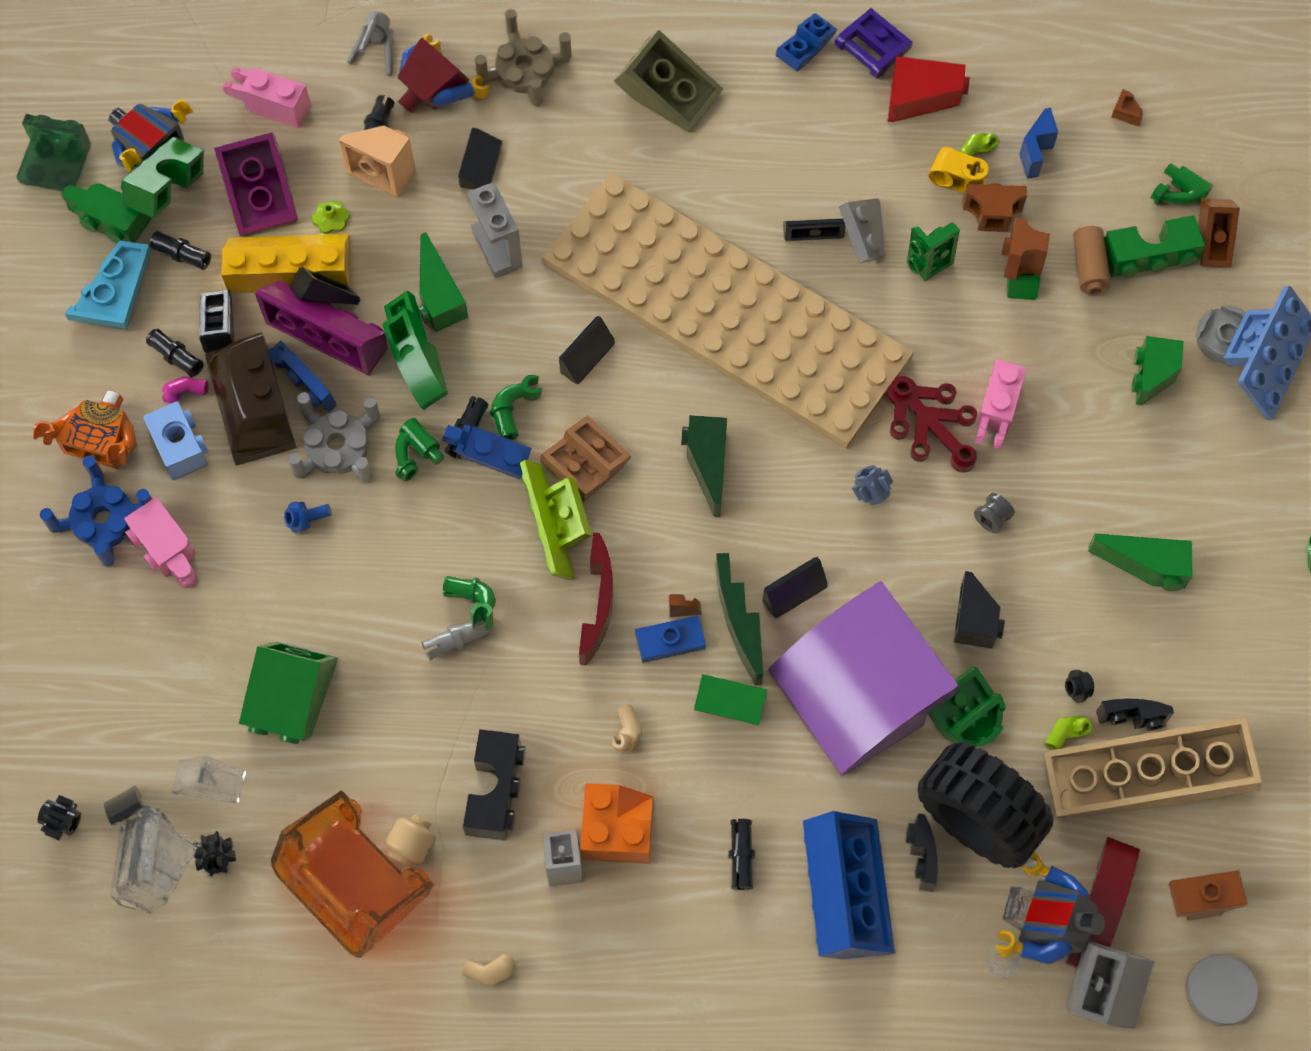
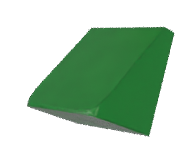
(1024, 287)

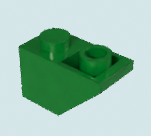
(1158, 367)

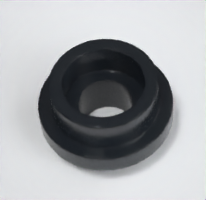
(1079, 685)

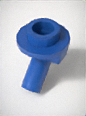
(298, 517)

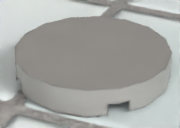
(1217, 331)
(1222, 990)

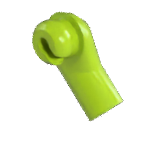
(980, 143)
(1068, 728)

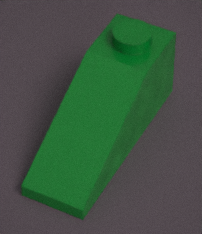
(437, 290)
(1152, 560)

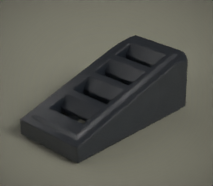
(319, 288)
(216, 338)

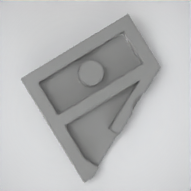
(865, 228)

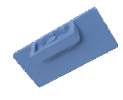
(1271, 349)

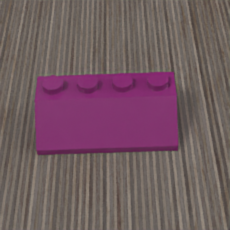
(323, 327)

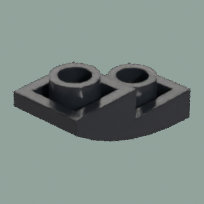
(1143, 713)
(923, 844)

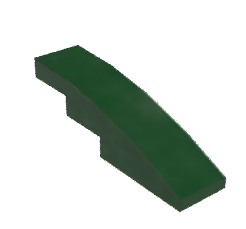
(741, 625)

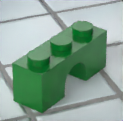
(149, 185)
(1130, 254)

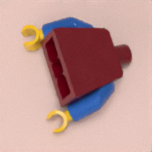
(434, 77)

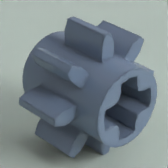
(872, 485)

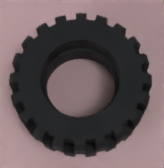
(985, 805)

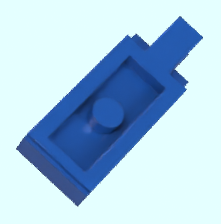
(300, 374)
(488, 449)

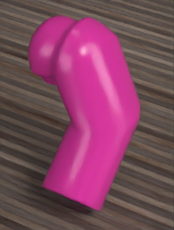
(183, 384)

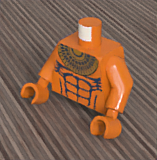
(93, 431)

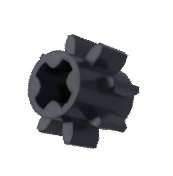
(59, 817)
(214, 854)

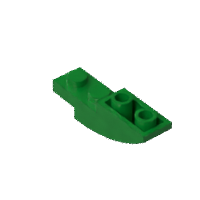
(412, 351)

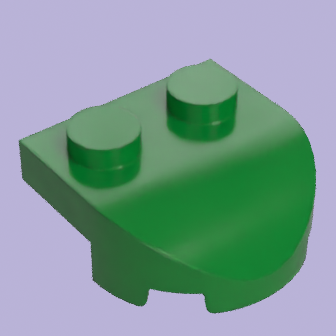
(972, 714)

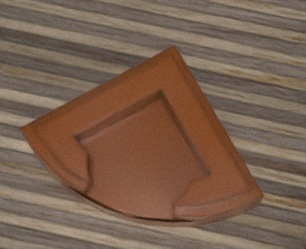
(1128, 109)
(680, 607)

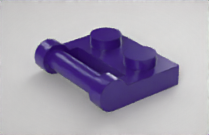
(879, 36)

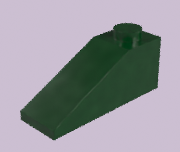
(706, 455)

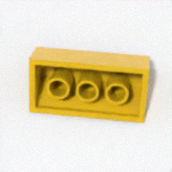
(263, 260)

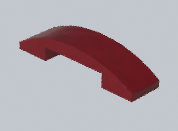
(593, 634)
(1110, 889)

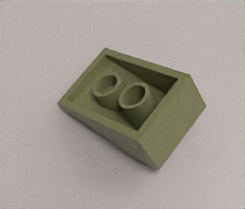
(668, 82)

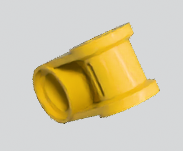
(957, 169)

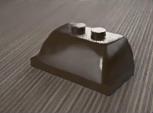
(250, 399)

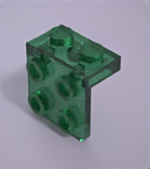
(54, 152)

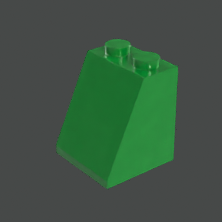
(286, 691)

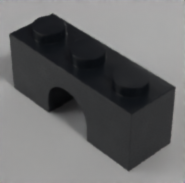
(490, 813)

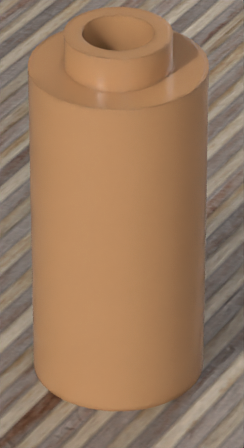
(1091, 260)

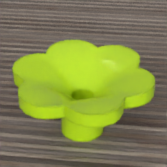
(330, 216)

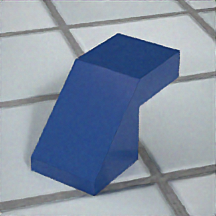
(1039, 137)

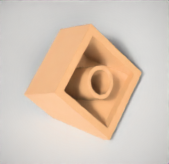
(379, 158)

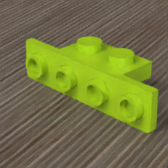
(558, 517)

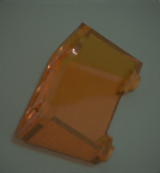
(345, 875)

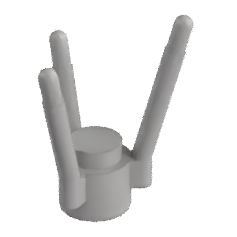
(375, 30)

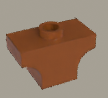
(994, 204)
(1024, 250)
(1207, 895)

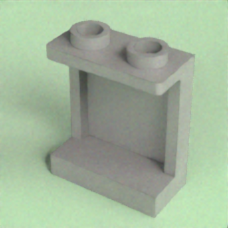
(496, 230)

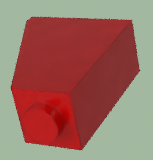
(925, 87)

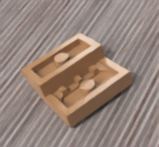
(585, 455)

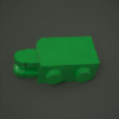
(103, 211)

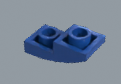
(806, 43)

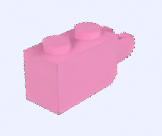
(270, 95)
(1000, 401)
(163, 541)

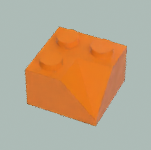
(616, 824)

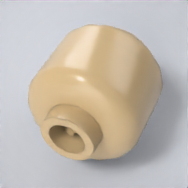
(410, 840)

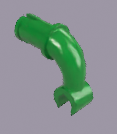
(503, 408)
(475, 592)

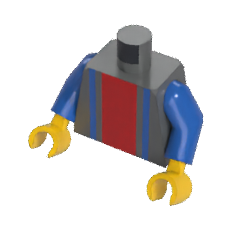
(145, 130)
(1056, 920)

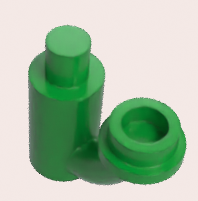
(1186, 180)
(422, 441)

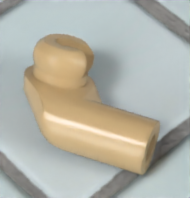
(630, 732)
(491, 973)

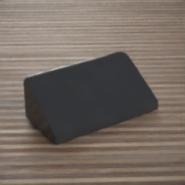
(479, 159)
(814, 229)
(586, 351)
(795, 587)

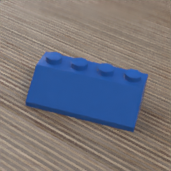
(848, 886)

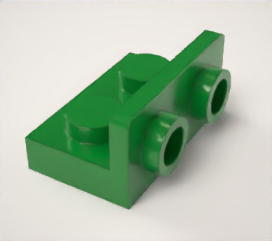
(934, 252)

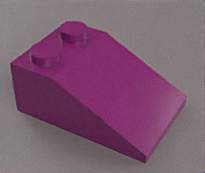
(256, 183)

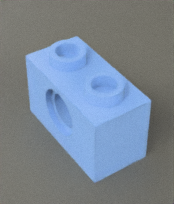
(169, 424)

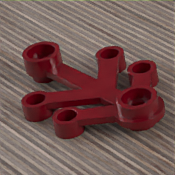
(930, 419)

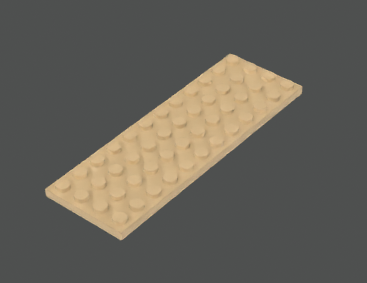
(728, 309)

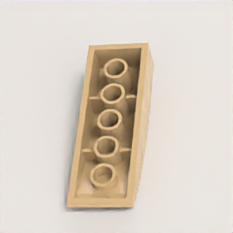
(1154, 769)

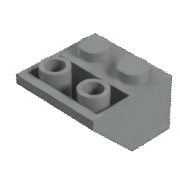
(1109, 985)

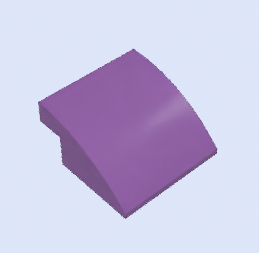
(863, 678)

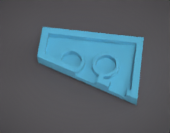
(115, 289)

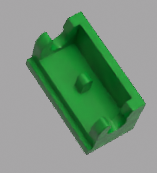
(730, 699)

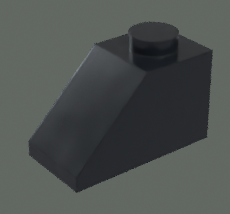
(977, 615)

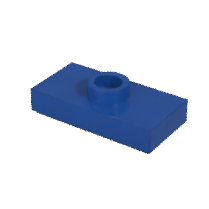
(670, 639)

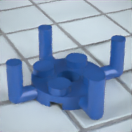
(91, 502)

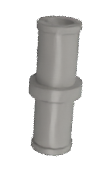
(454, 639)

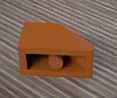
(1218, 229)

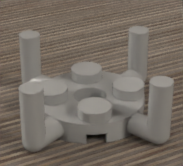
(331, 426)

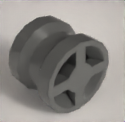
(994, 513)

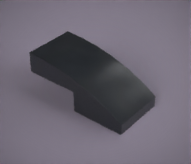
(123, 805)

